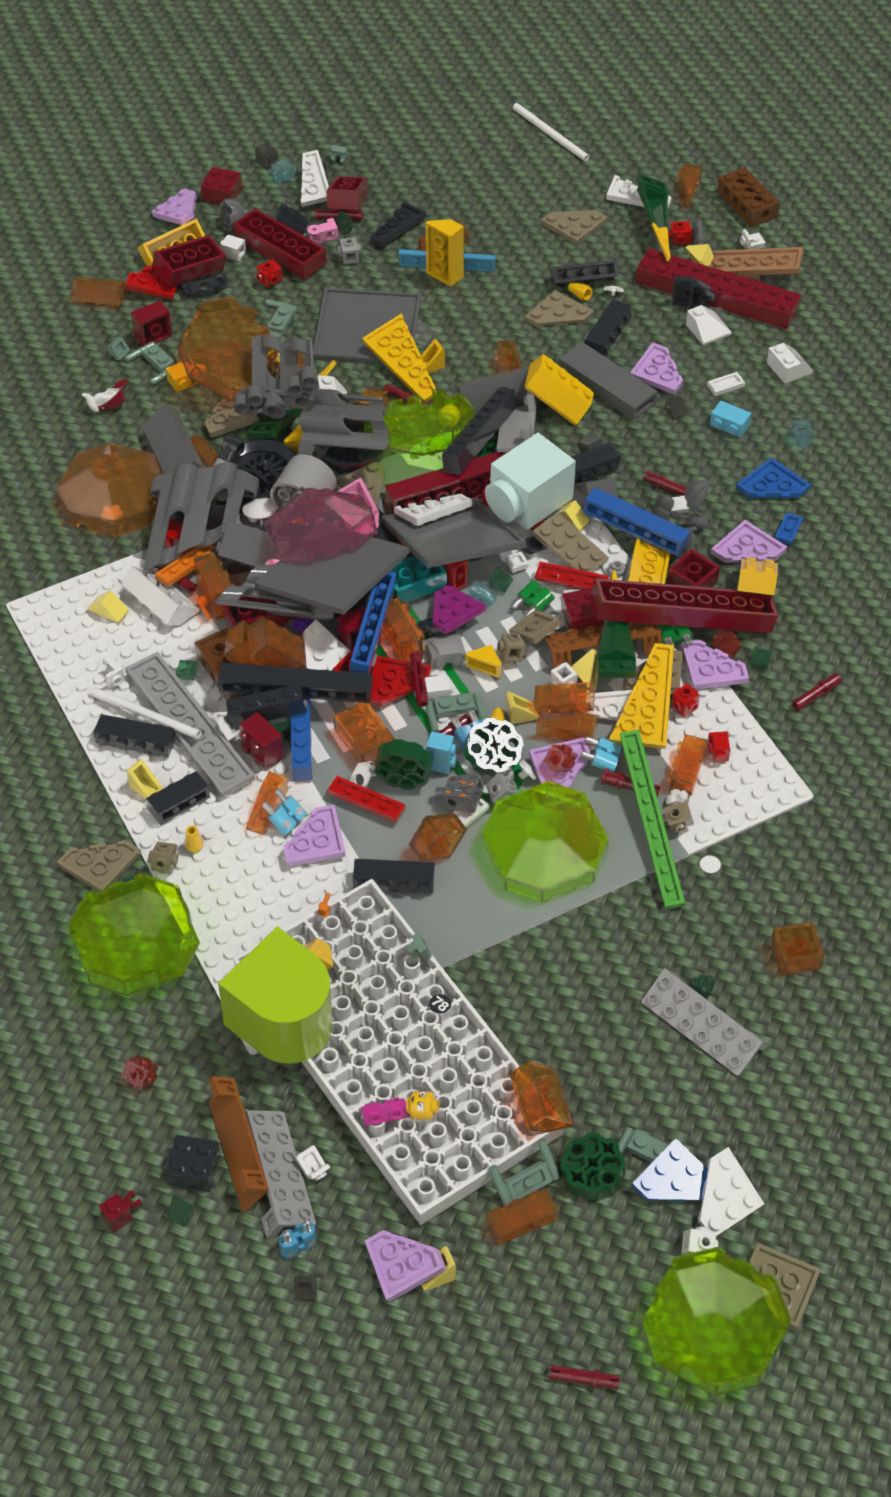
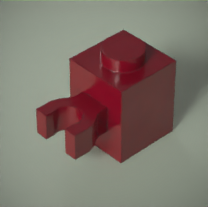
(117, 1211)

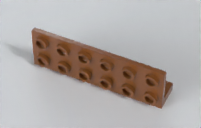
(563, 643)
(237, 1142)

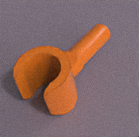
(201, 603)
(324, 909)

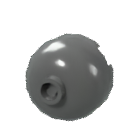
(231, 211)

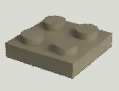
(535, 626)

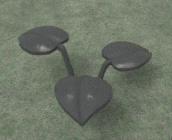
(694, 495)

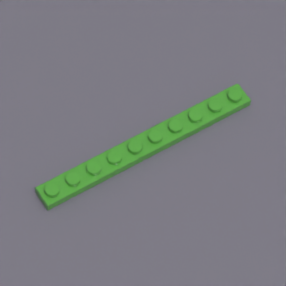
(652, 820)

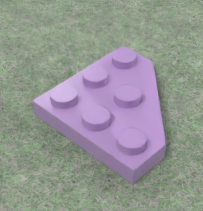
(178, 208)
(658, 369)
(748, 541)
(712, 667)
(565, 779)
(316, 839)
(402, 1263)

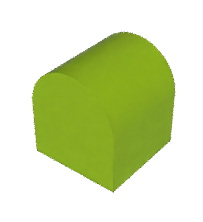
(279, 1000)

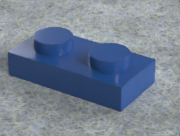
(789, 529)

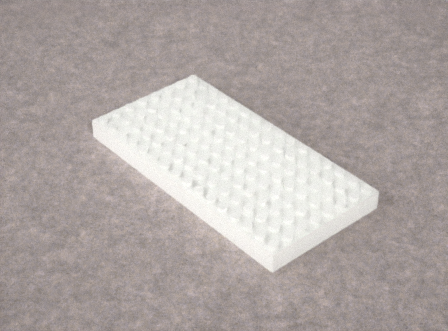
(394, 1044)

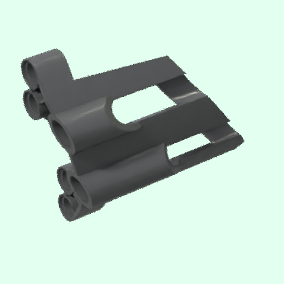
(277, 395)
(325, 426)
(191, 492)
(284, 607)

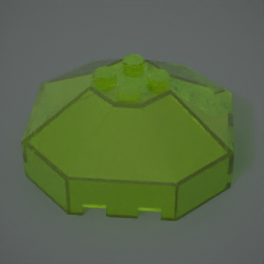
(425, 428)
(545, 841)
(133, 935)
(716, 1321)

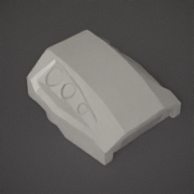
(445, 650)

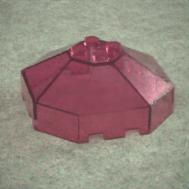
(319, 524)

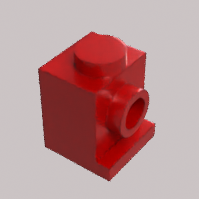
(719, 746)

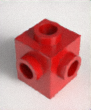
(680, 233)
(269, 273)
(685, 700)

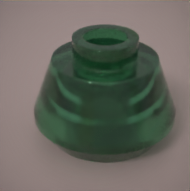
(703, 985)

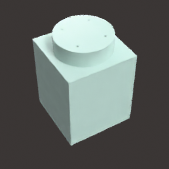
(530, 482)

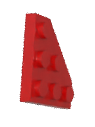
(149, 283)
(392, 680)

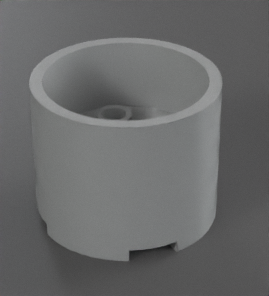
(299, 474)

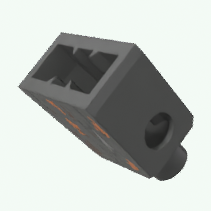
(461, 792)

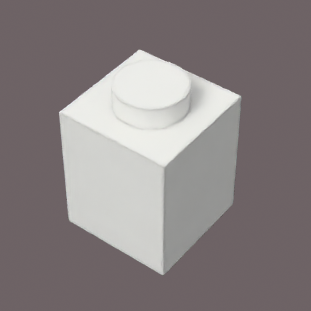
(233, 247)
(438, 687)

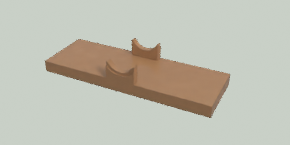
(757, 262)

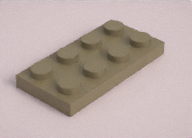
(569, 544)

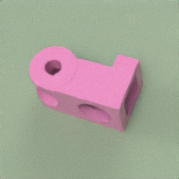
(323, 232)

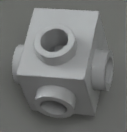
(349, 250)
(501, 787)

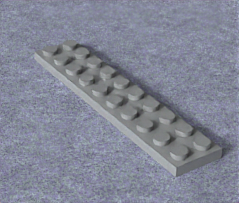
(172, 699)

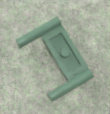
(281, 317)
(156, 357)
(453, 706)
(641, 1144)
(528, 1179)

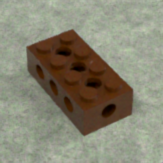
(748, 197)
(211, 655)

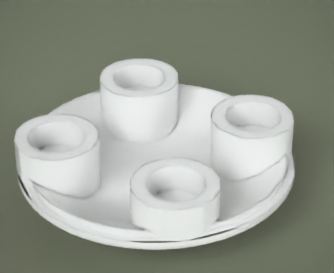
(259, 509)

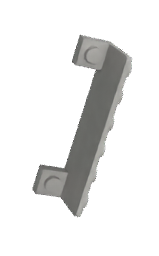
(518, 425)
(703, 1022)
(283, 1174)

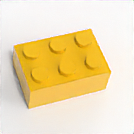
(758, 576)

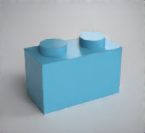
(730, 419)
(443, 751)

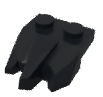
(291, 218)
(691, 292)

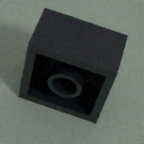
(192, 1163)

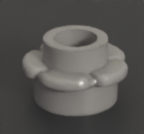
(618, 566)

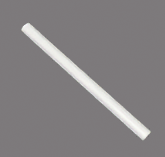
(551, 132)
(146, 713)

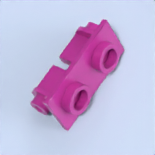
(389, 1111)

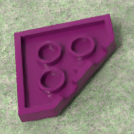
(454, 609)

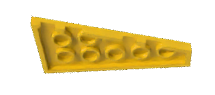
(400, 354)
(649, 700)

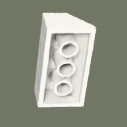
(162, 601)

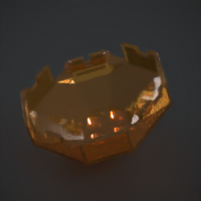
(219, 346)
(110, 489)

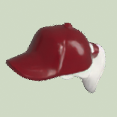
(110, 399)

